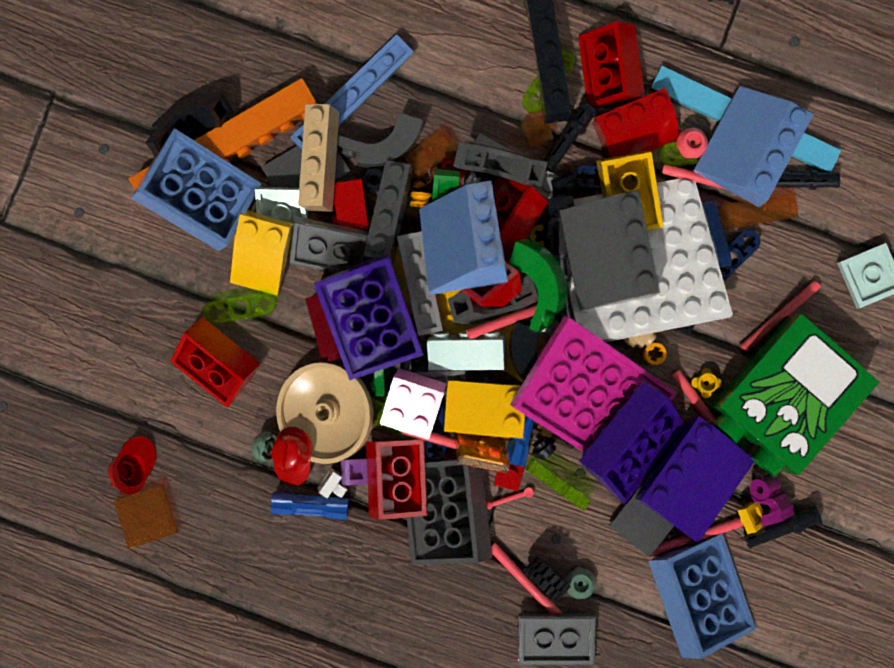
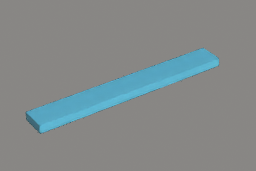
(714, 104)

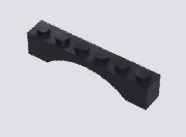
(549, 61)

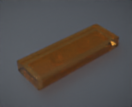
(747, 214)

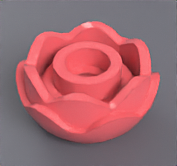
(684, 143)

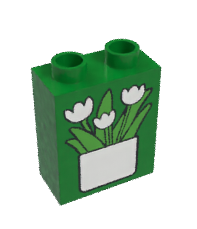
(792, 396)

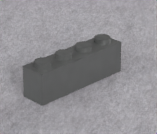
(389, 210)

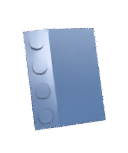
(753, 144)
(196, 190)
(462, 240)
(702, 596)

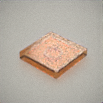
(482, 451)
(146, 517)

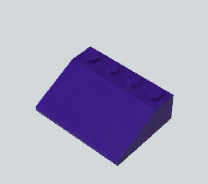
(369, 317)
(633, 442)
(695, 478)

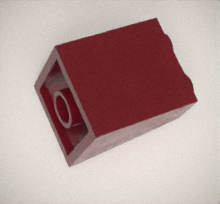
(323, 334)

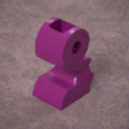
(767, 491)

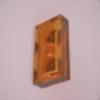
(431, 152)

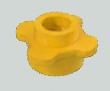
(706, 375)

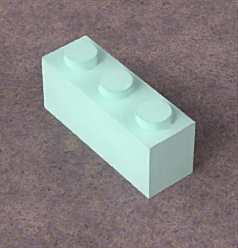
(460, 353)

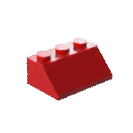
(611, 65)
(638, 125)
(517, 211)
(499, 293)
(214, 361)
(396, 479)

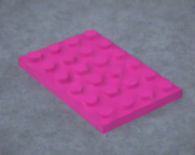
(580, 385)

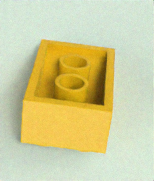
(632, 174)
(260, 252)
(482, 409)

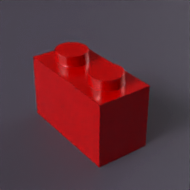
(350, 205)

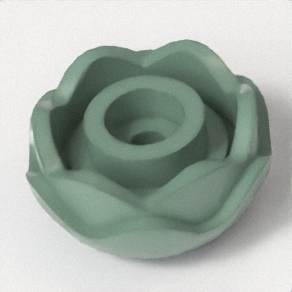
(262, 446)
(577, 575)

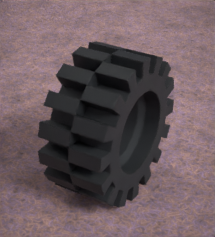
(546, 578)

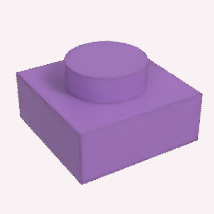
(354, 472)

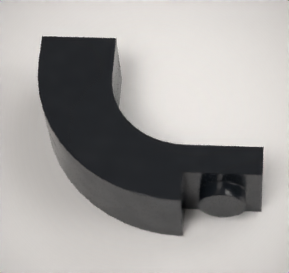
(189, 116)
(523, 349)

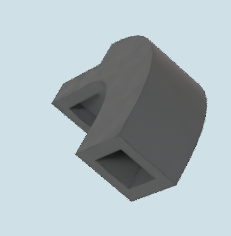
(393, 148)
(500, 163)
(467, 311)

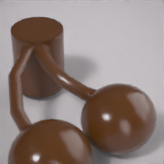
(419, 185)

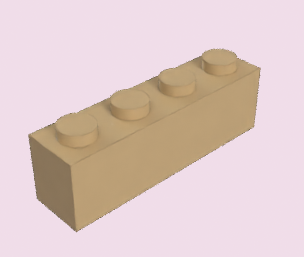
(318, 157)

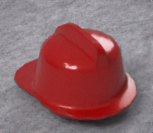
(292, 456)
(132, 465)

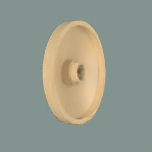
(328, 408)

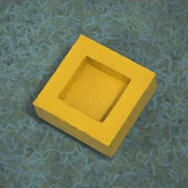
(751, 517)

